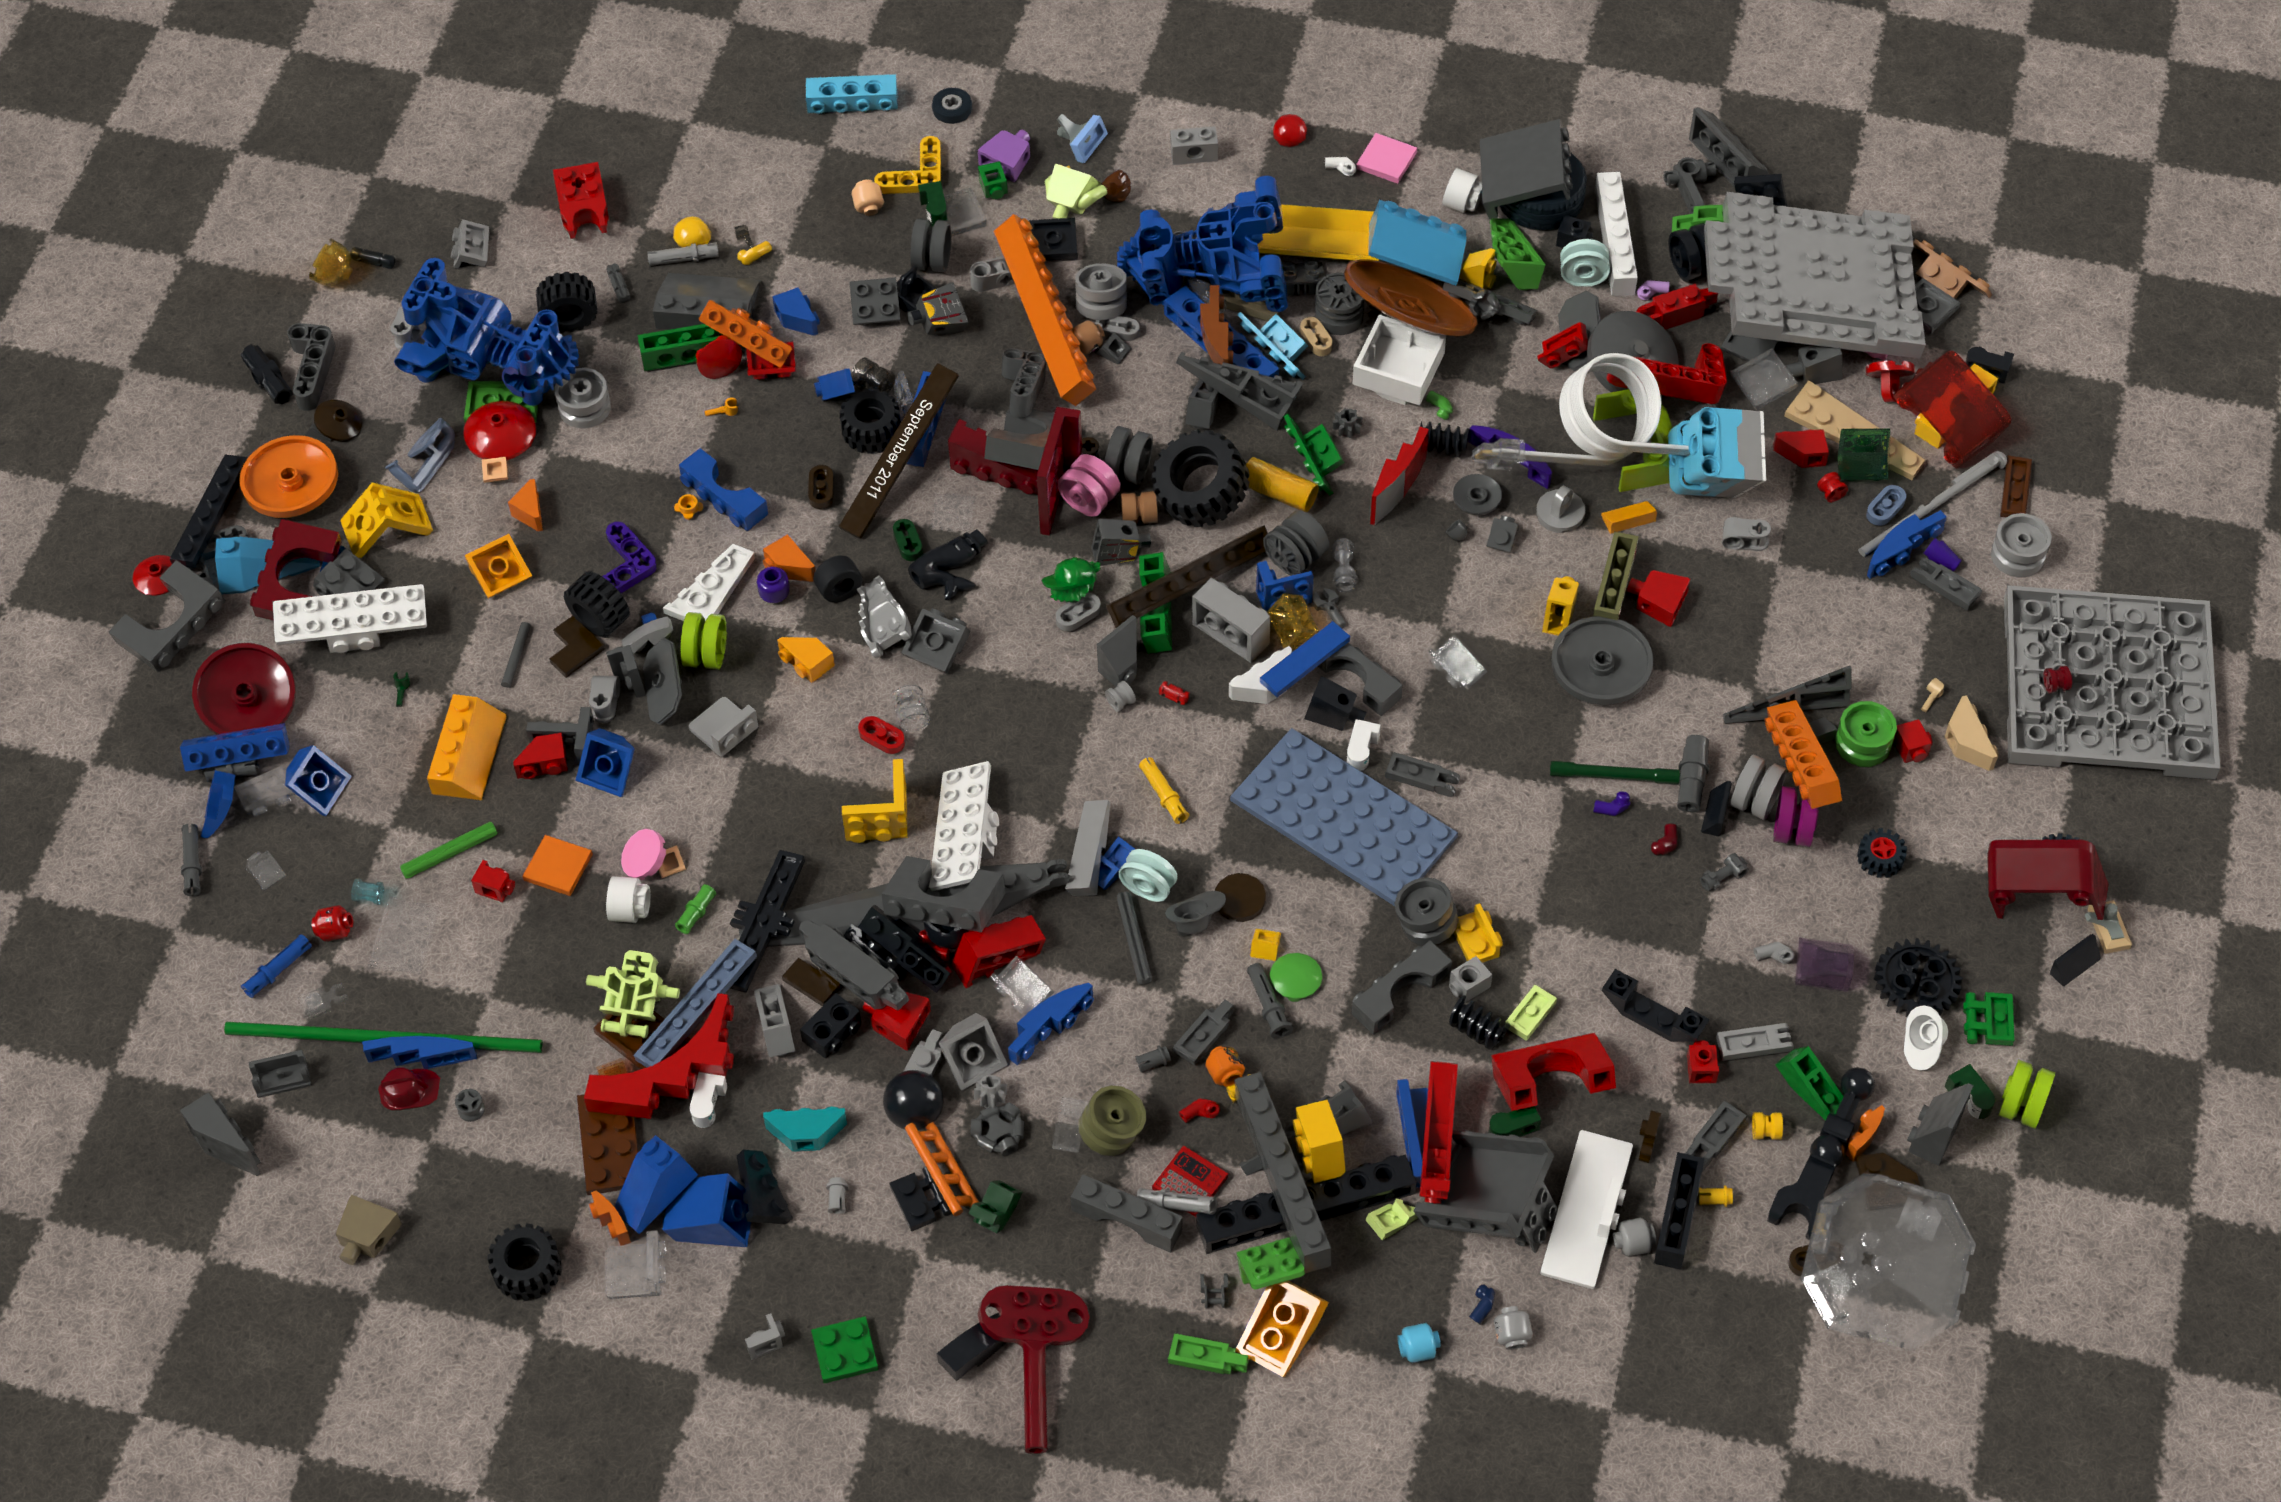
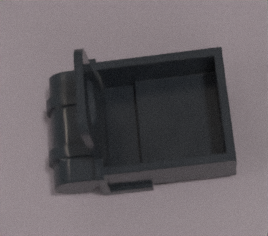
(910, 289)

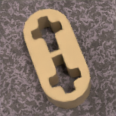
(1312, 338)

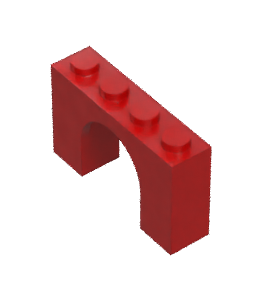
(1580, 1055)

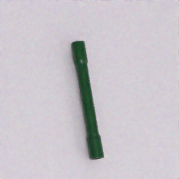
(1657, 775)

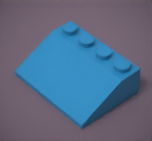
(1416, 241)

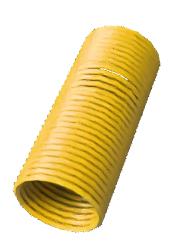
(1284, 485)

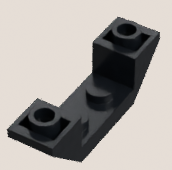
(1623, 994)

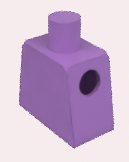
(1009, 149)

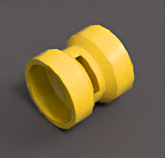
(1767, 1126)

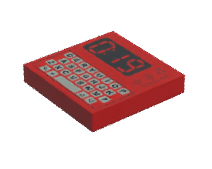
(1191, 1175)

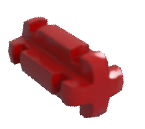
(1174, 693)

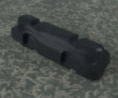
(372, 257)

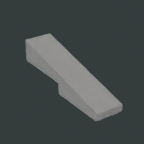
(1088, 846)

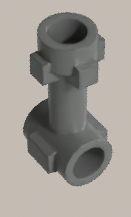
(1734, 865)

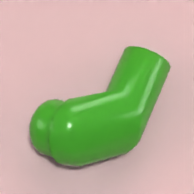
(1441, 402)

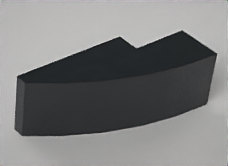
(968, 1350)

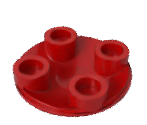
(719, 358)

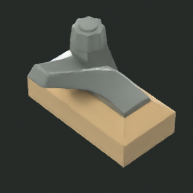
(2110, 929)

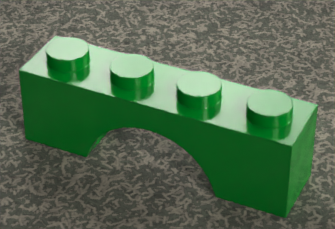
(1155, 625)

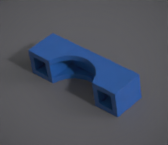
(742, 506)

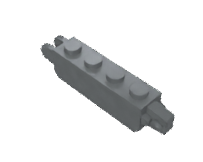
(852, 967)

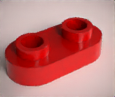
(884, 734)

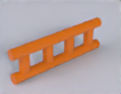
(945, 1156)

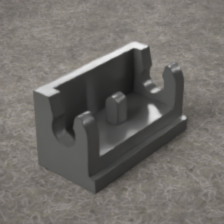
(280, 1073)

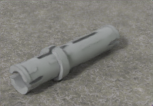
(681, 254)
(1180, 1201)

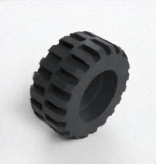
(1188, 455)

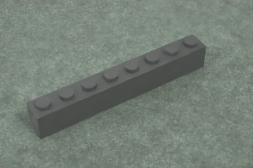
(1282, 1172)

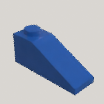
(834, 385)

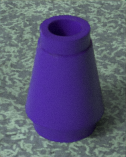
(1942, 554)

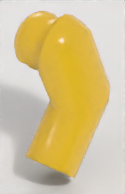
(751, 255)

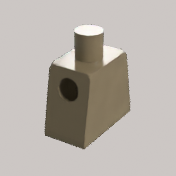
(365, 1229)

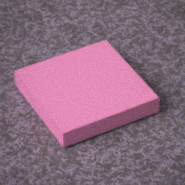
(1386, 158)

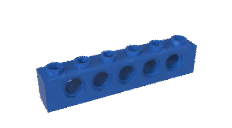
(1184, 311)

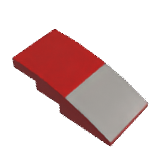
(1398, 476)

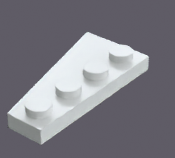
(714, 586)

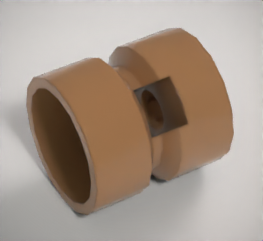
(1139, 507)

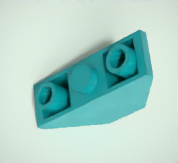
(806, 1127)

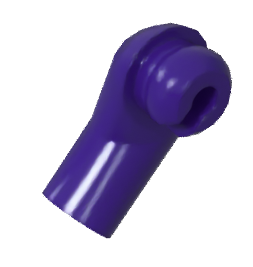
(1614, 807)

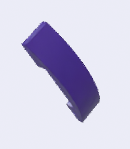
(1537, 471)

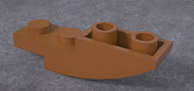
(1215, 330)

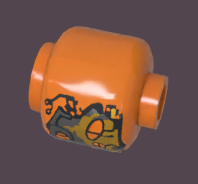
(1224, 1065)

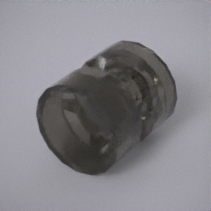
(870, 376)

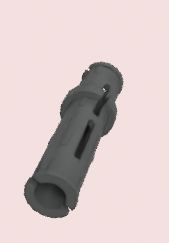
(191, 868)

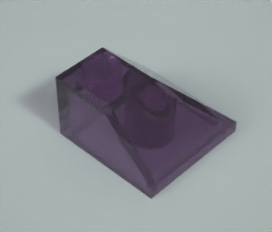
(1824, 964)

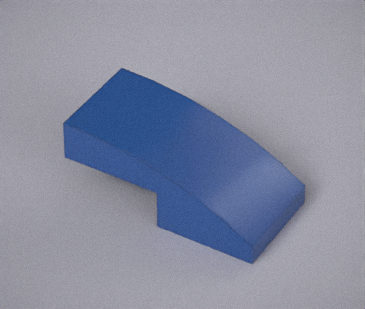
(1112, 862)

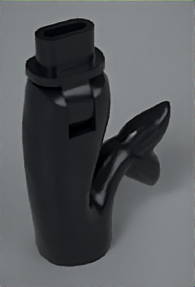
(952, 554)

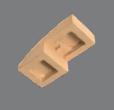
(495, 469)

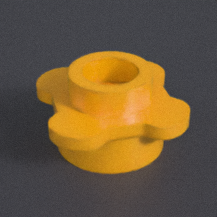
(688, 500)

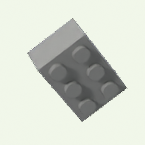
(1231, 619)

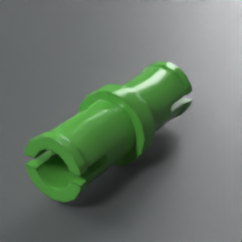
(695, 909)

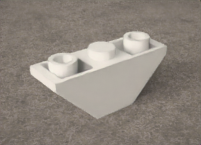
(1248, 686)

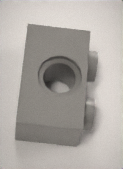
(1194, 145)

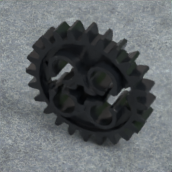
(1892, 971)

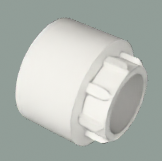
(1463, 191)
(627, 899)

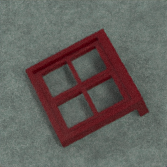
(1066, 439)

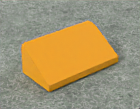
(1629, 516)

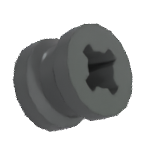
(467, 1098)

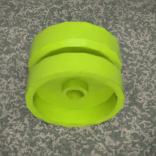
(703, 640)
(2022, 1092)

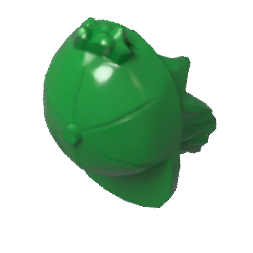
(1072, 579)

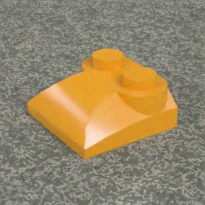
(498, 566)

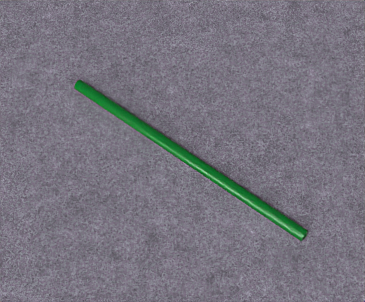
(360, 1035)

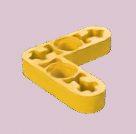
(925, 173)

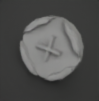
(1560, 510)

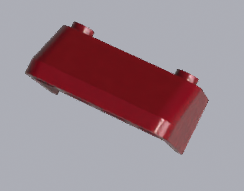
(2046, 868)

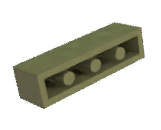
(1616, 576)

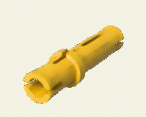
(1168, 797)

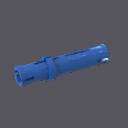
(267, 973)

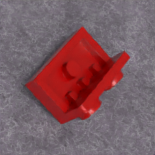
(1564, 346)
(761, 367)

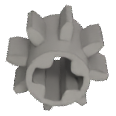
(990, 1091)

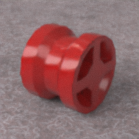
(1832, 487)

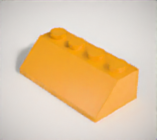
(466, 748)

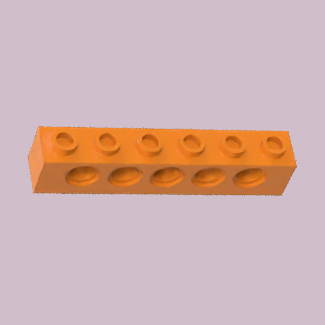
(1803, 754)

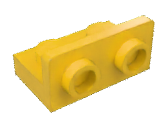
(1477, 935)

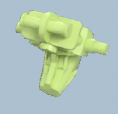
(631, 993)

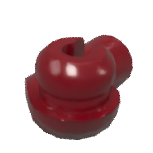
(1667, 843)

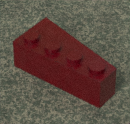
(968, 454)

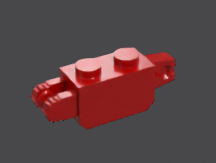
(1679, 306)

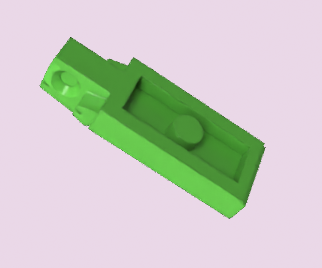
(1206, 1355)

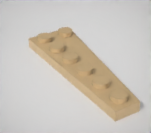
(1820, 410)

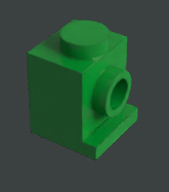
(995, 185)

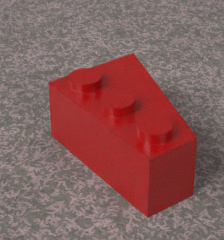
(996, 946)

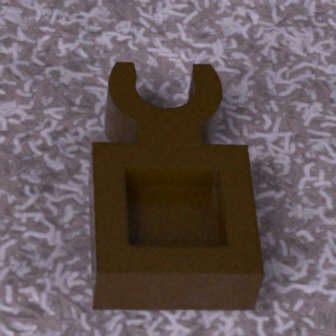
(1649, 1131)

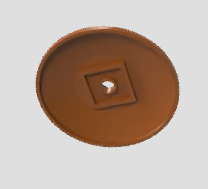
(1410, 298)

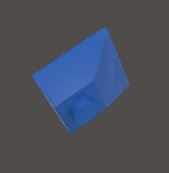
(605, 761)
(316, 778)

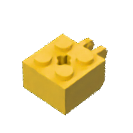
(1319, 1141)

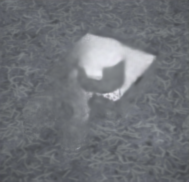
(318, 1003)

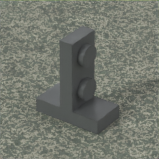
(572, 733)

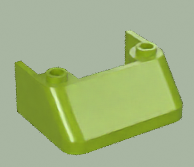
(1655, 466)

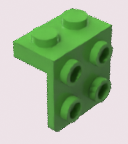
(1269, 1264)

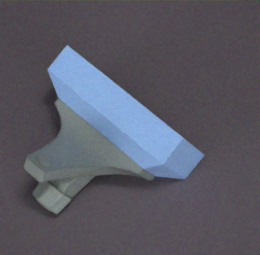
(1083, 137)

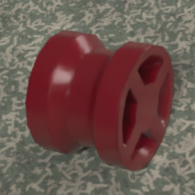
(2057, 679)

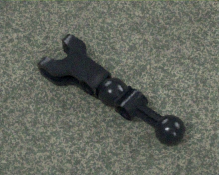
(1825, 1153)

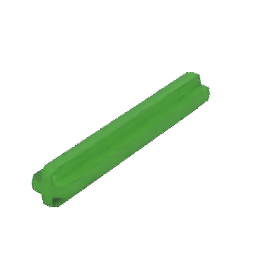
(448, 850)

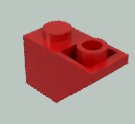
(1802, 447)
(542, 756)

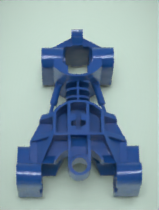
(1223, 247)
(480, 336)

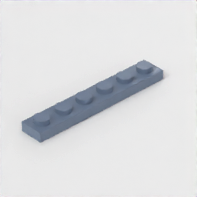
(695, 1004)

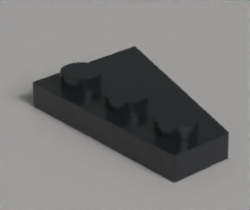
(762, 1189)

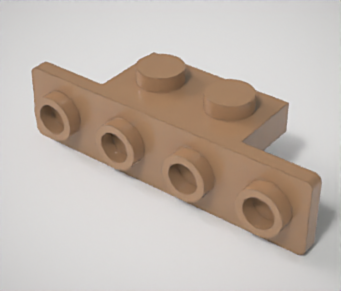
(1945, 275)

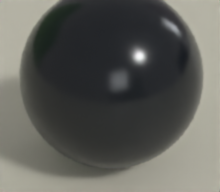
(913, 1098)

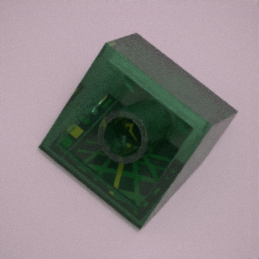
(1864, 454)

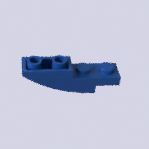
(1899, 542)
(1056, 1013)

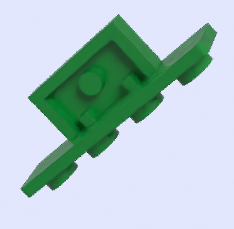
(1318, 450)

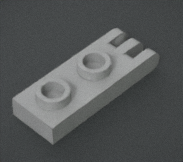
(1754, 1041)

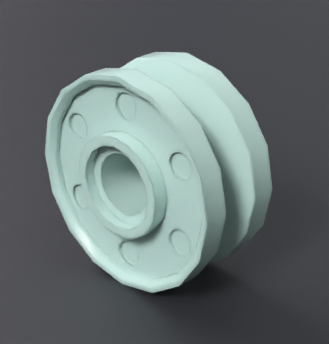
(1585, 262)
(1148, 875)

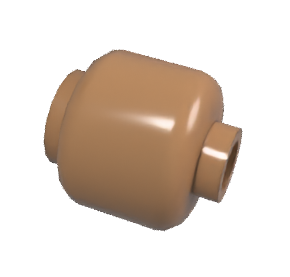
(1089, 336)

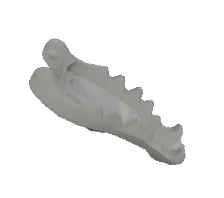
(882, 617)

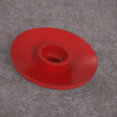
(148, 581)

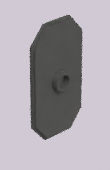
(1582, 309)
(662, 681)

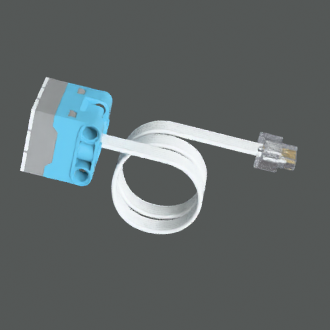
(1714, 455)

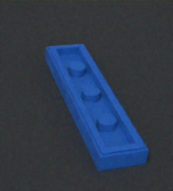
(1304, 659)

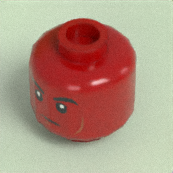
(332, 923)

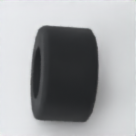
(837, 579)

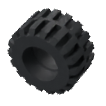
(570, 298)
(866, 406)
(596, 604)
(528, 1281)

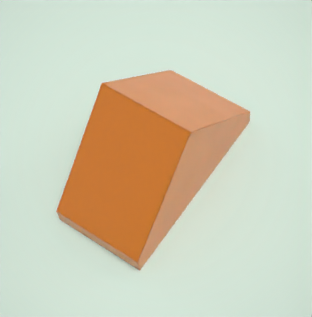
(526, 506)

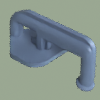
(432, 463)

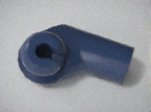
(1485, 1305)

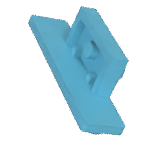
(1281, 339)

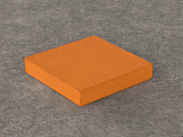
(557, 865)

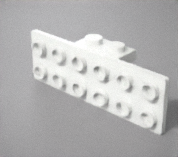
(350, 618)
(963, 827)
(1587, 1209)

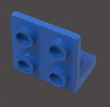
(1270, 588)

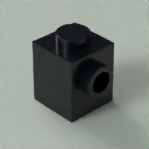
(1572, 230)

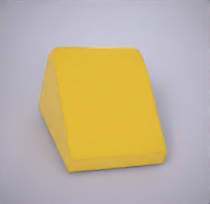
(1265, 944)

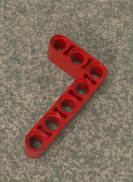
(1699, 384)

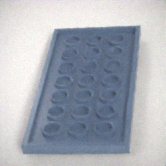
(1343, 816)

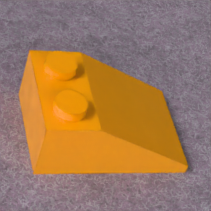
(1281, 1326)

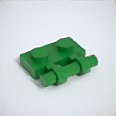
(1998, 1018)

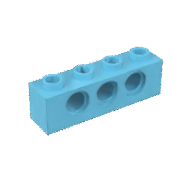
(851, 93)

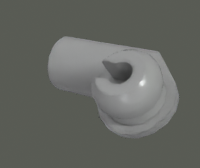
(1776, 951)

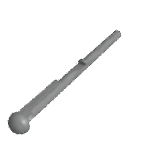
(1994, 460)

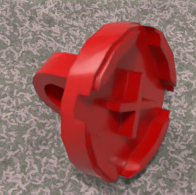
(1890, 376)

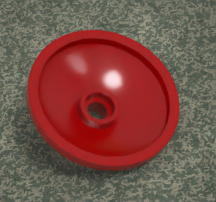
(504, 438)

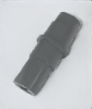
(1693, 773)

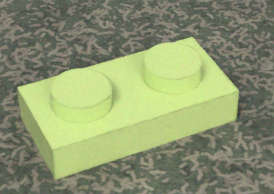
(1531, 1012)

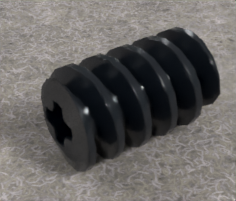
(1447, 439)
(1476, 1024)

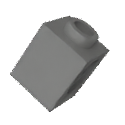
(1474, 971)

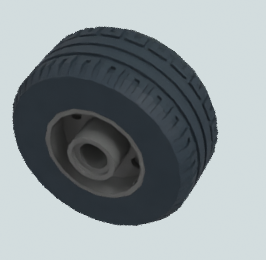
(1548, 210)

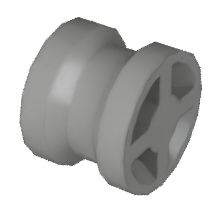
(1120, 696)

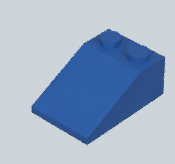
(652, 1183)

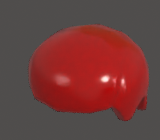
(1289, 130)

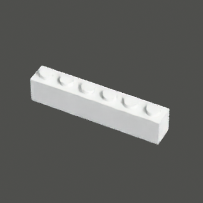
(1616, 233)

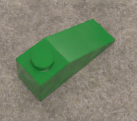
(1810, 1081)

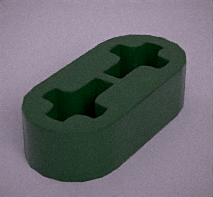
(912, 539)

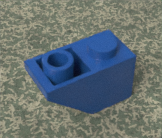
(795, 312)

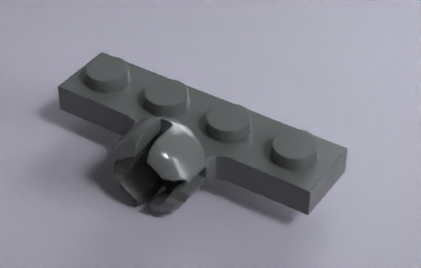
(1489, 303)

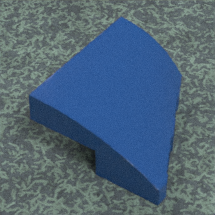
(218, 802)

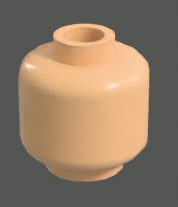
(867, 197)

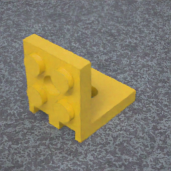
(379, 509)
(879, 820)

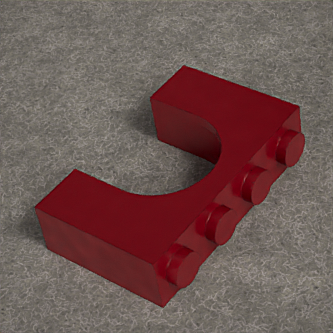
(290, 542)

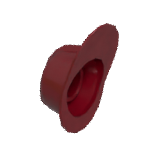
(408, 1088)

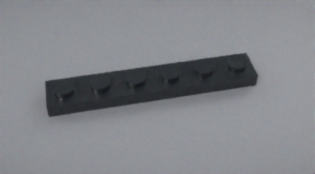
(209, 511)

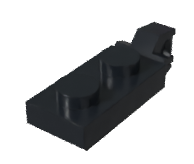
(871, 947)

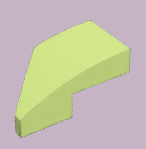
(1391, 1218)

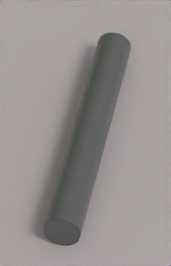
(515, 654)

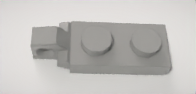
(927, 1054)

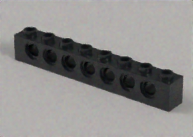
(1348, 1200)

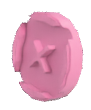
(643, 854)

